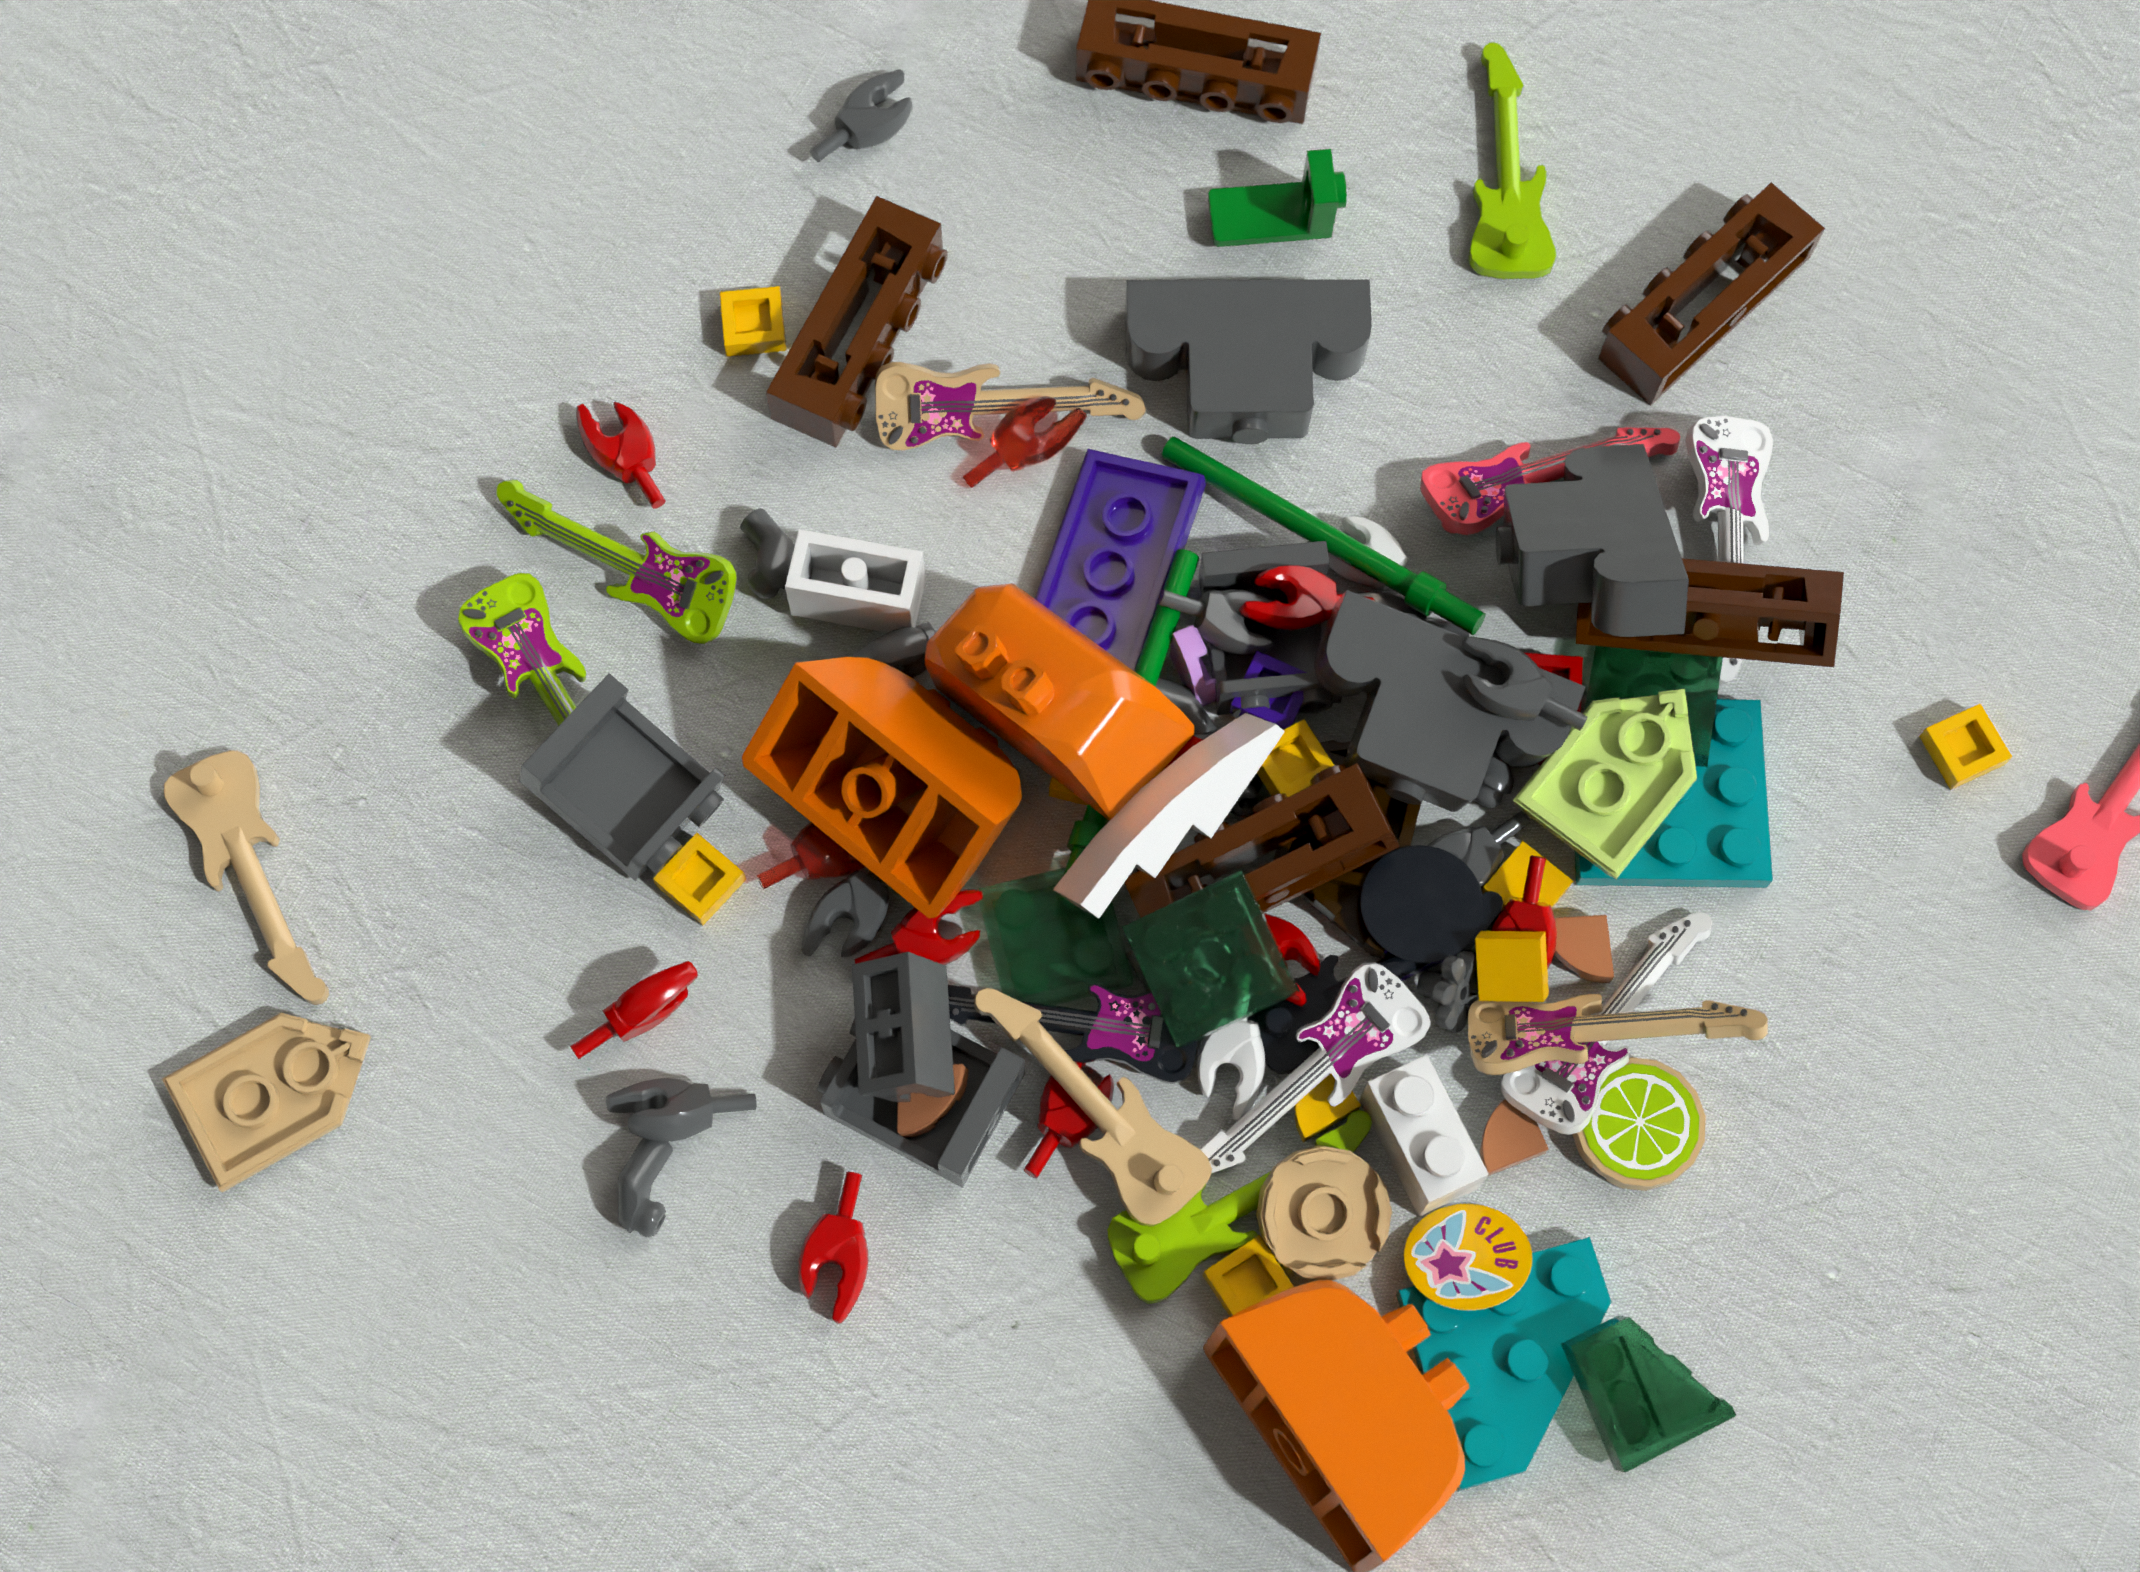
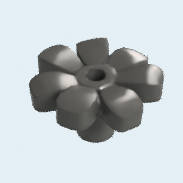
(1452, 990)

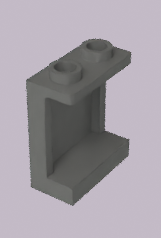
(1298, 648)
(621, 781)
(959, 1136)

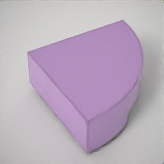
(1186, 656)

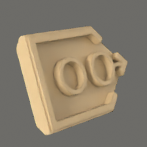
(267, 1093)

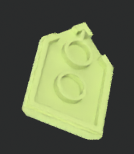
(1615, 778)

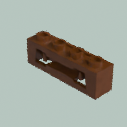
(1198, 58)
(1649, 357)
(807, 387)
(1732, 603)
(1340, 813)

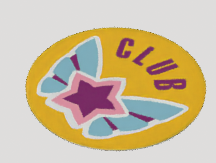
(1468, 1257)

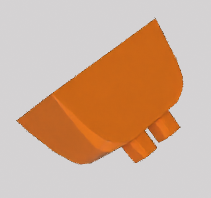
(1056, 696)
(887, 774)
(1347, 1411)

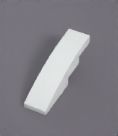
(1186, 795)

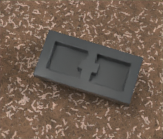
(902, 1028)

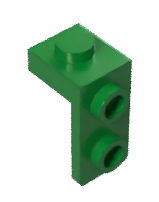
(1280, 210)

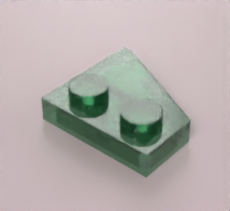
(1639, 1393)

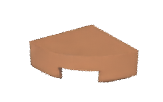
(1585, 947)
(924, 1111)
(1510, 1139)

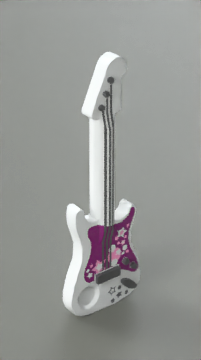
(1730, 465)
(1366, 1022)
(1567, 1093)

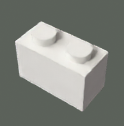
(855, 582)
(1423, 1135)

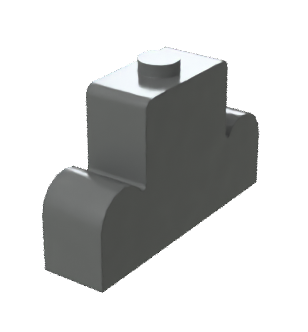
(1248, 347)
(1597, 542)
(1419, 720)

